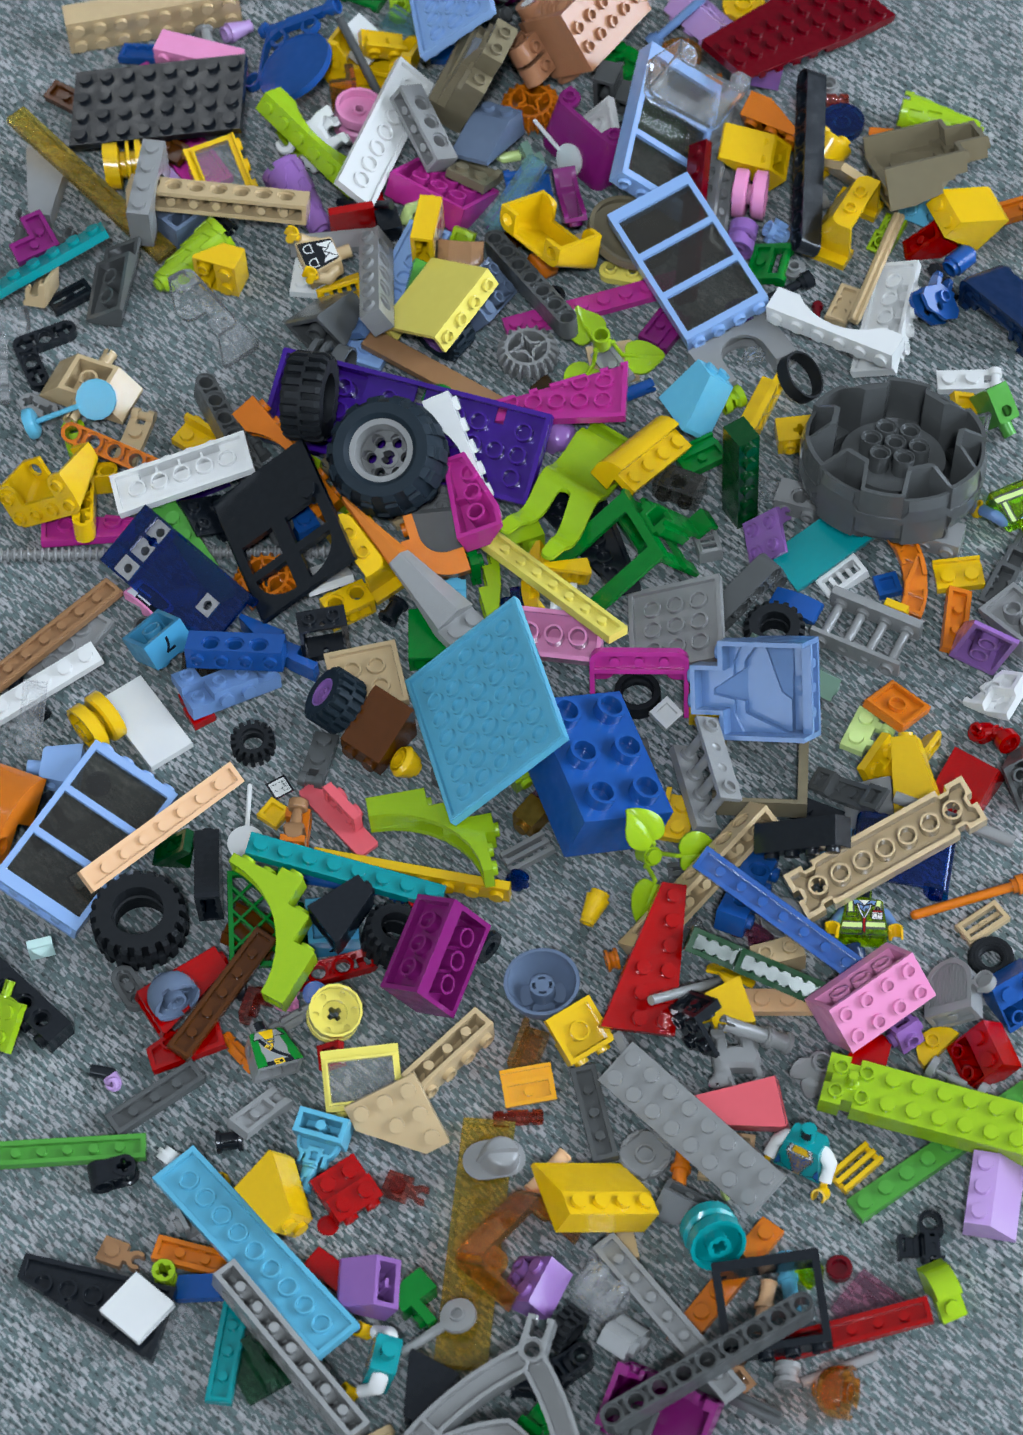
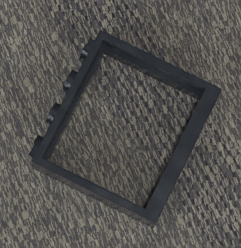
(771, 1264)

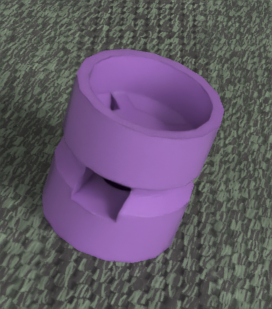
(743, 233)

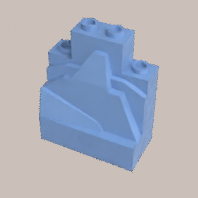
(761, 688)

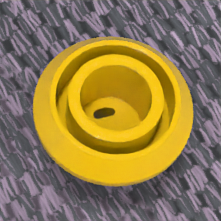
(405, 763)

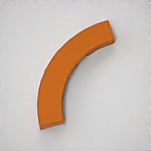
(914, 577)

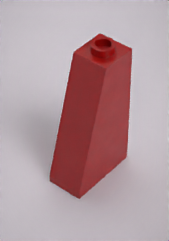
(203, 970)

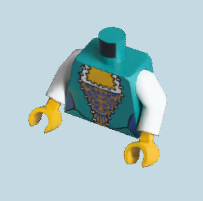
(804, 1153)
(380, 1362)

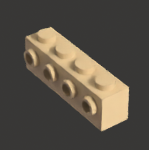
(452, 1051)

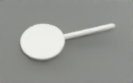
(566, 154)
(240, 836)

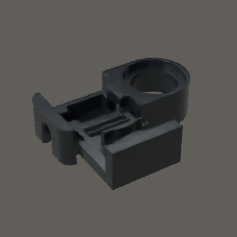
(926, 1241)

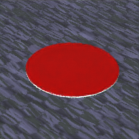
(326, 1226)

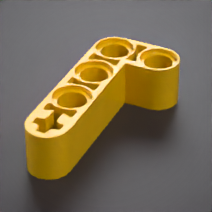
(85, 521)

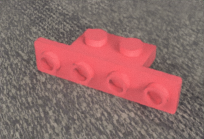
(340, 816)

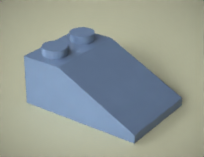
(489, 133)

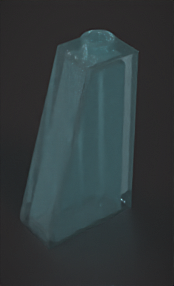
(523, 183)

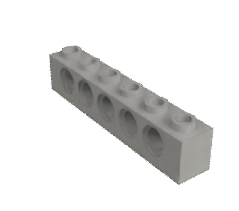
(376, 281)

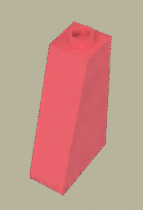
(749, 1105)

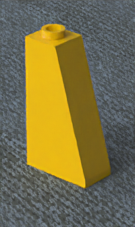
(910, 767)

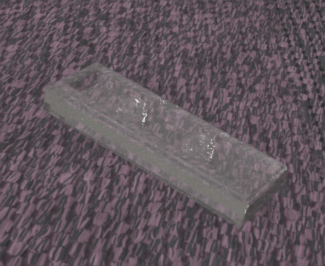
(31, 717)

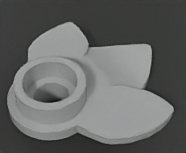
(810, 1074)

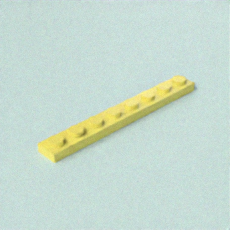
(556, 589)

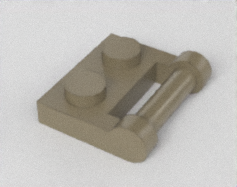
(474, 175)

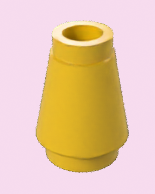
(594, 905)

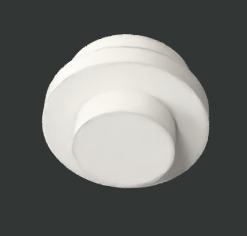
(167, 1155)

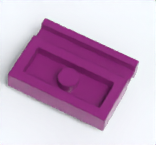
(659, 332)

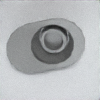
(494, 1158)

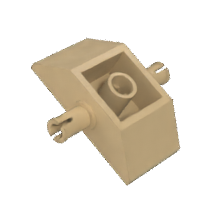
(77, 369)

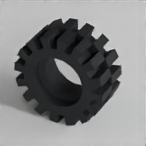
(252, 731)
(570, 1326)

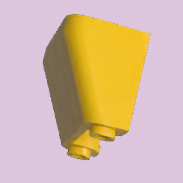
(379, 67)

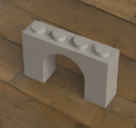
(141, 205)
(753, 332)

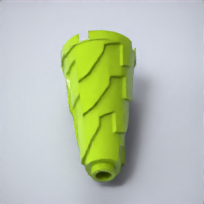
(921, 110)
(205, 236)

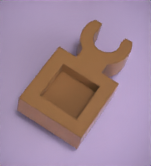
(116, 1253)

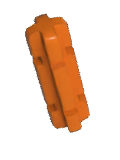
(236, 1050)

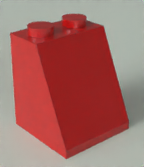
(979, 776)

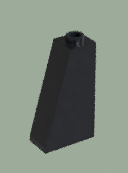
(208, 875)

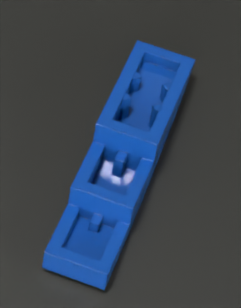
(294, 659)

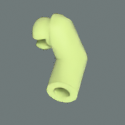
(510, 156)
(408, 212)

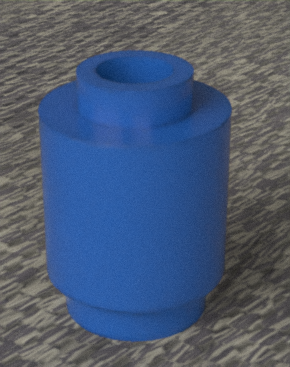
(959, 260)

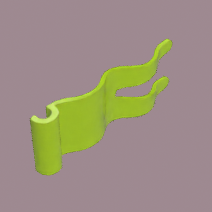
(573, 476)

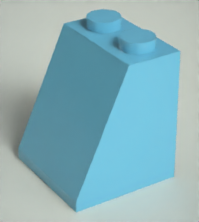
(698, 398)

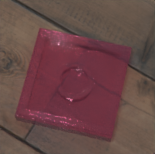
(864, 1295)

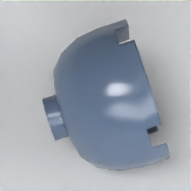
(170, 994)

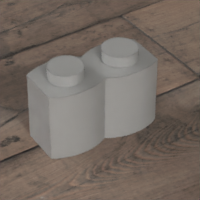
(624, 1337)

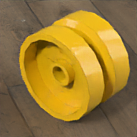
(96, 720)

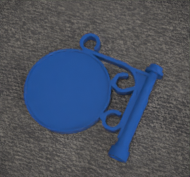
(299, 60)

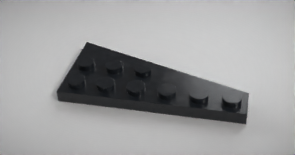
(607, 554)

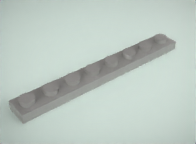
(663, 1311)

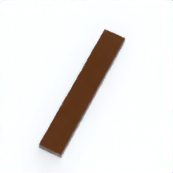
(221, 994)

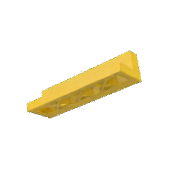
(762, 402)

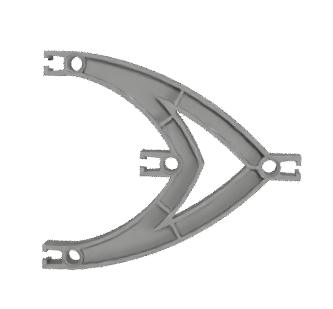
(495, 1378)

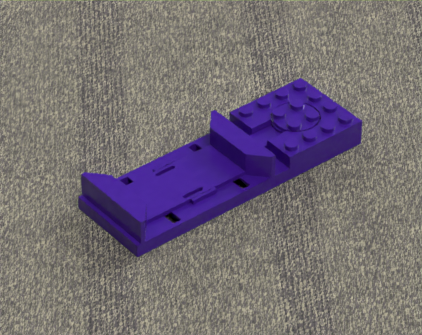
(508, 450)

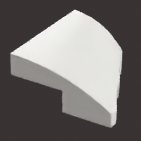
(999, 696)

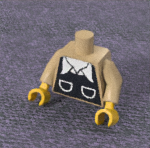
(318, 257)

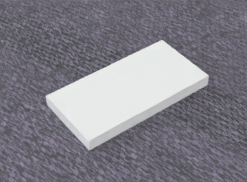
(149, 724)

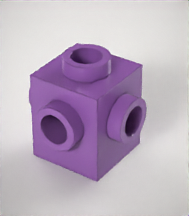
(906, 1034)

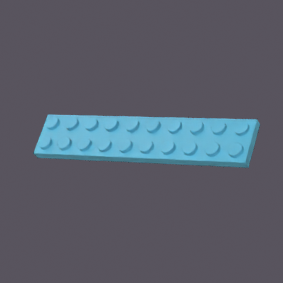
(241, 1234)

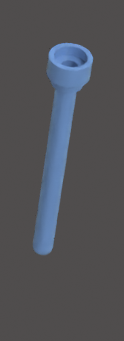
(658, 37)

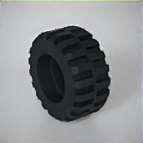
(309, 396)
(136, 892)

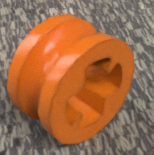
(611, 959)

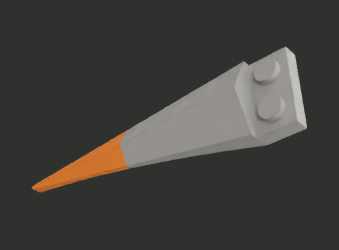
(440, 604)

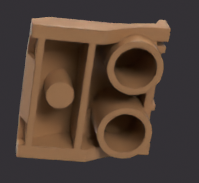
(461, 251)

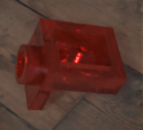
(251, 1005)

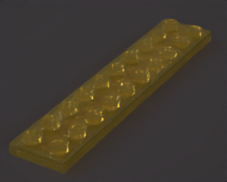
(472, 1205)

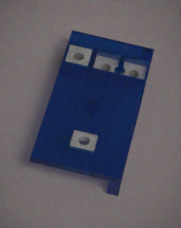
(175, 574)

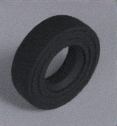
(987, 944)

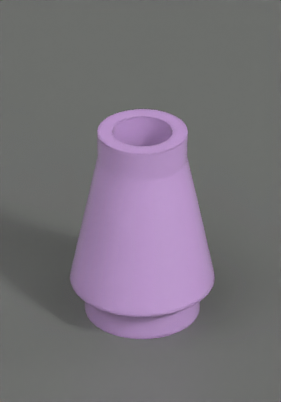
(234, 31)

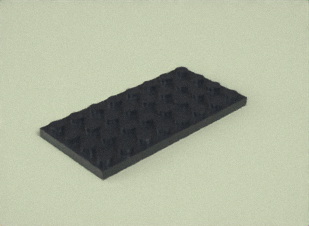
(159, 102)

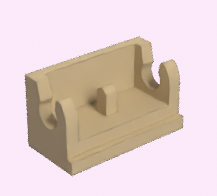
(42, 290)

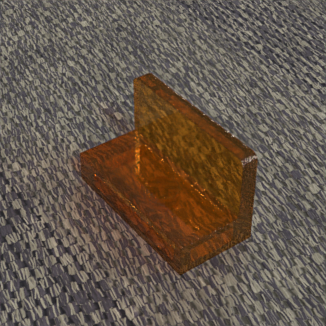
(341, 84)
(528, 1046)

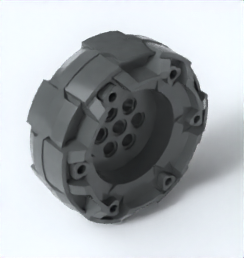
(892, 460)

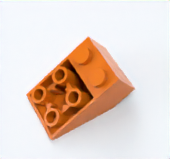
(765, 115)

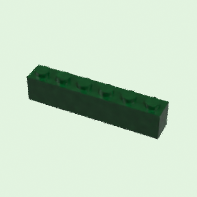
(740, 471)

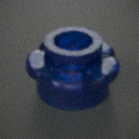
(518, 879)

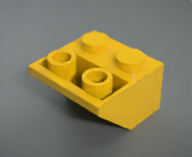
(222, 268)

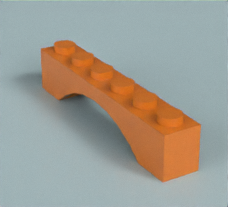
(258, 422)

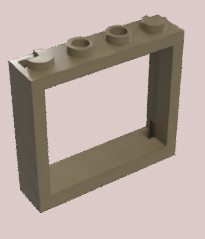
(779, 807)

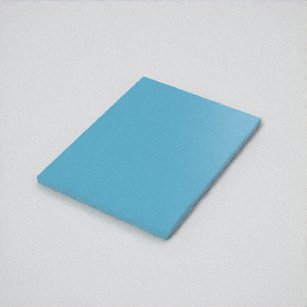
(486, 710)

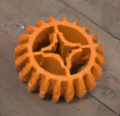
(532, 103)
(277, 584)

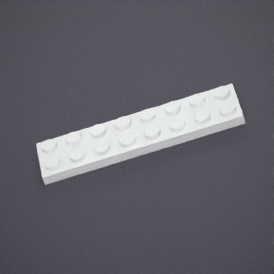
(379, 139)

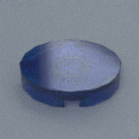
(845, 120)

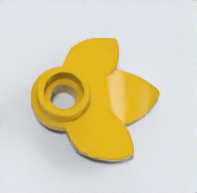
(727, 974)

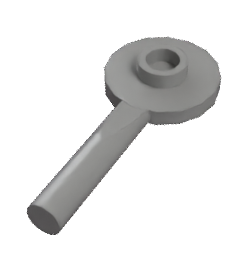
(455, 1317)

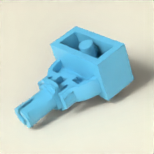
(319, 1141)

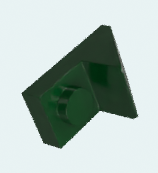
(175, 850)

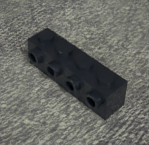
(802, 836)

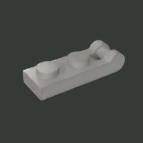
(259, 1113)

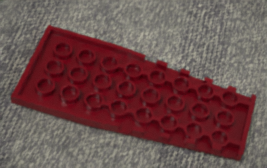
(791, 30)

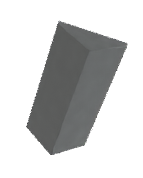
(113, 283)

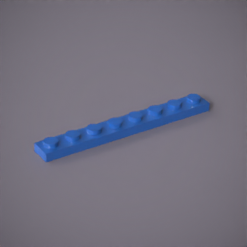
(775, 911)

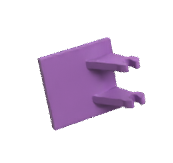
(767, 534)

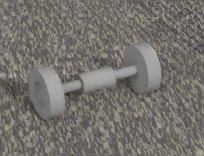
(934, 1069)

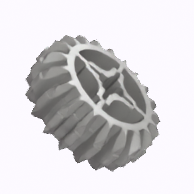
(527, 353)

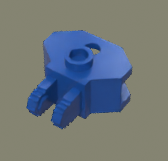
(935, 299)

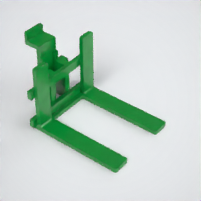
(668, 525)

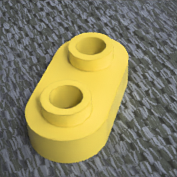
(618, 275)

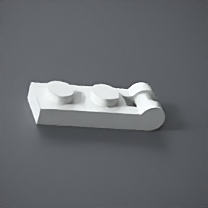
(967, 380)

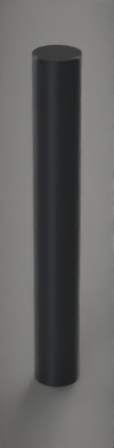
(380, 204)

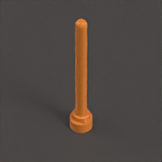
(1014, 885)

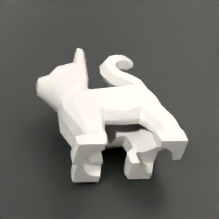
(320, 124)

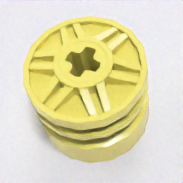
(334, 999)

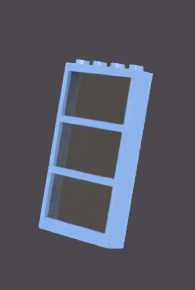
(651, 140)
(688, 261)
(85, 817)

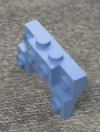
(221, 689)

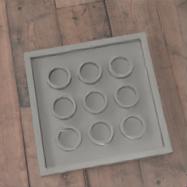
(679, 616)

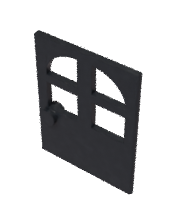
(264, 506)

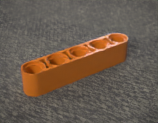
(105, 446)

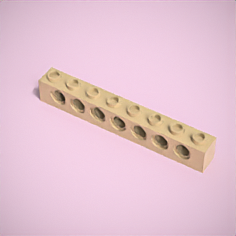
(230, 200)
(733, 843)

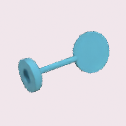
(93, 399)

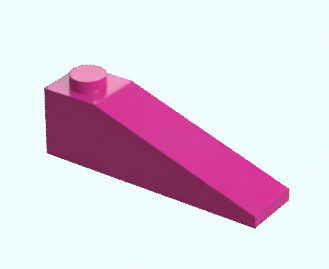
(472, 504)

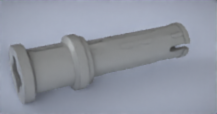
(766, 1036)

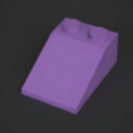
(982, 646)

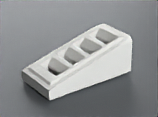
(854, 579)

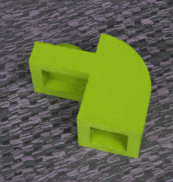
(944, 1289)

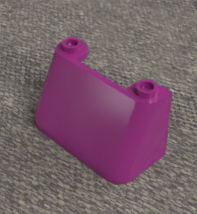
(595, 147)
(690, 1415)

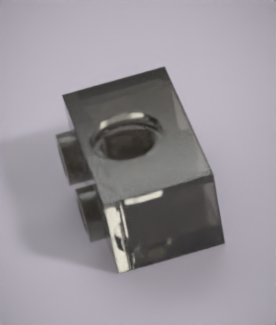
(692, 487)

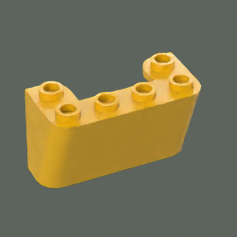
(534, 225)
(44, 496)

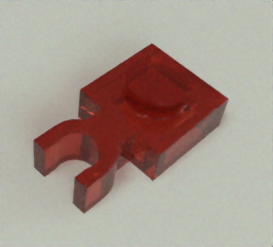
(400, 1187)

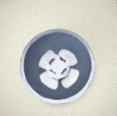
(541, 983)

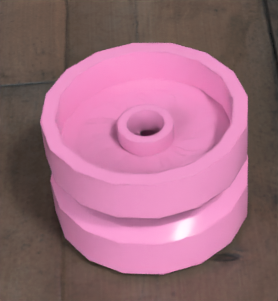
(352, 110)
(746, 193)

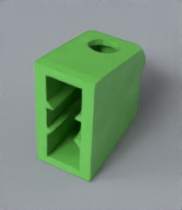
(1000, 404)

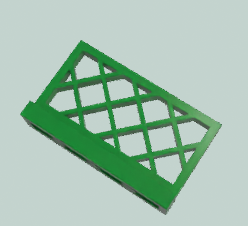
(241, 919)

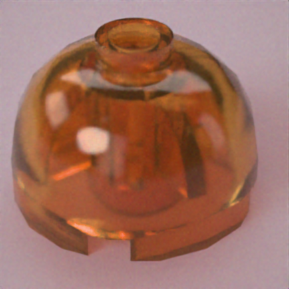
(837, 1391)

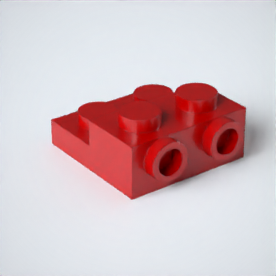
(346, 1190)

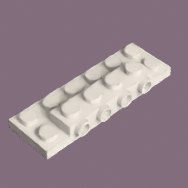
(890, 309)
(182, 474)

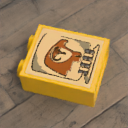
(427, 227)

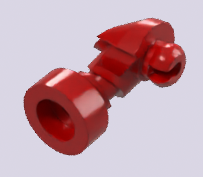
(1004, 739)

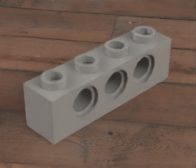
(423, 127)

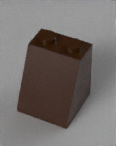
(379, 731)

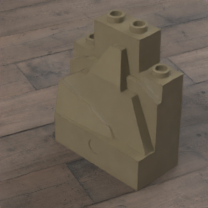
(470, 72)
(921, 159)

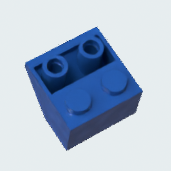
(1007, 996)

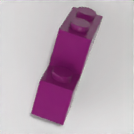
(568, 195)

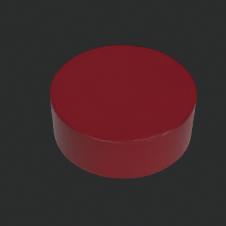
(839, 1268)

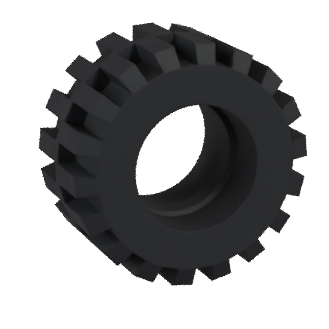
(774, 617)
(381, 920)

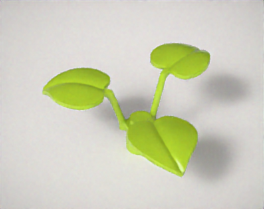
(592, 328)
(641, 832)

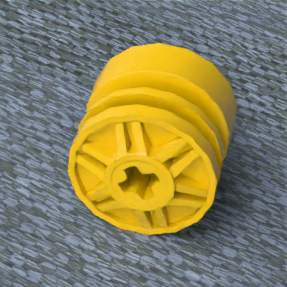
(119, 164)

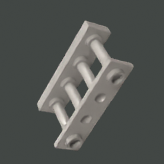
(869, 610)
(691, 779)

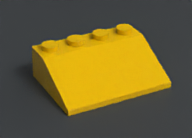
(594, 1197)

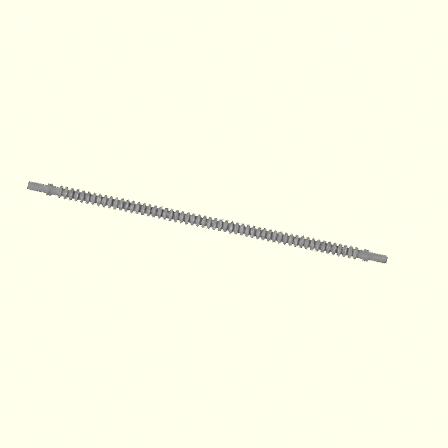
(98, 553)

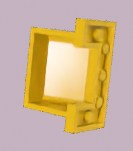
(856, 201)
(377, 572)

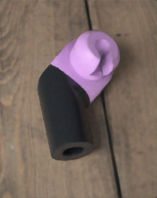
(108, 1074)

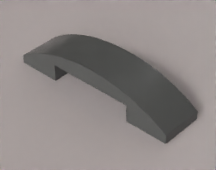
(846, 791)

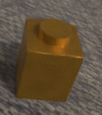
(529, 816)

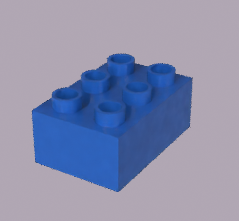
(597, 776)

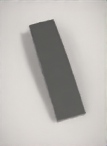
(1006, 571)

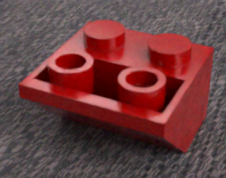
(984, 1054)

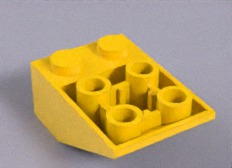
(755, 151)

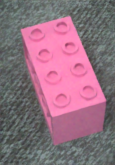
(870, 997)

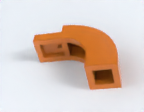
(445, 564)

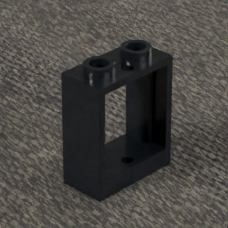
(310, 622)

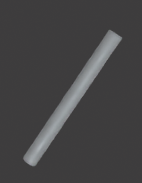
(681, 991)

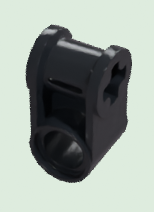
(110, 1173)
(566, 1366)

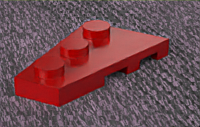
(163, 1059)

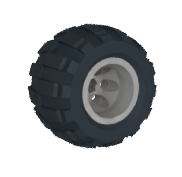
(405, 483)

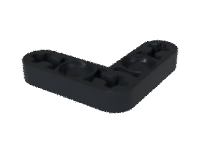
(32, 352)

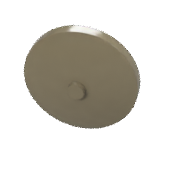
(610, 246)

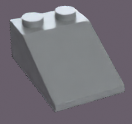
(1005, 614)

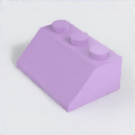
(701, 22)
(993, 1197)

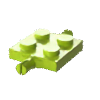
(10, 1017)

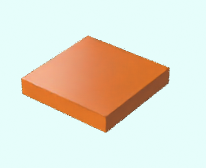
(896, 706)

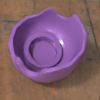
(560, 437)

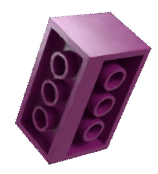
(435, 955)

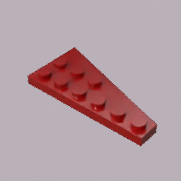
(651, 968)

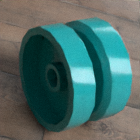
(712, 1234)

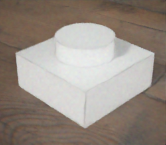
(666, 713)

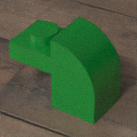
(414, 1295)

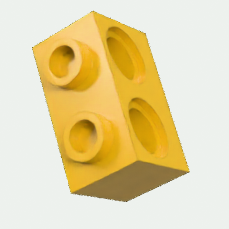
(354, 608)

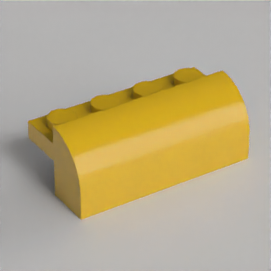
(642, 455)

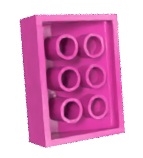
(460, 203)

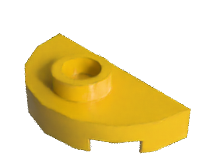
(935, 1043)

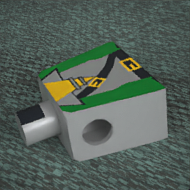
(271, 1053)

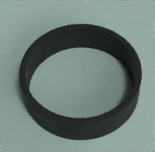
(788, 384)

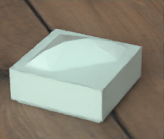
(40, 948)

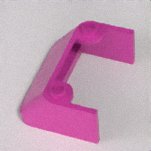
(628, 660)

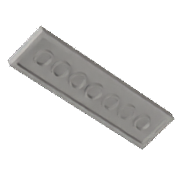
(692, 1129)

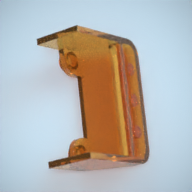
(480, 1252)

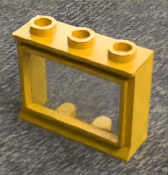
(219, 161)

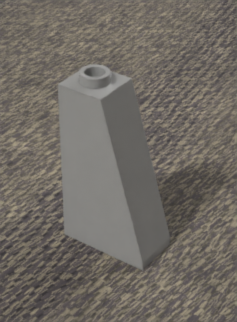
(44, 186)

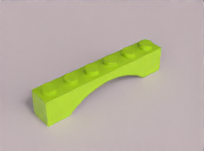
(284, 115)

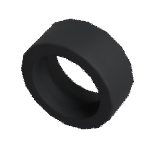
(642, 710)

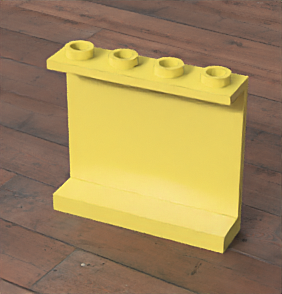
(442, 301)

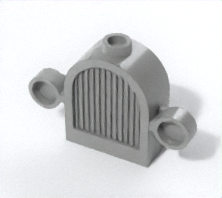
(957, 993)

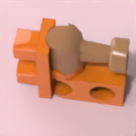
(298, 822)

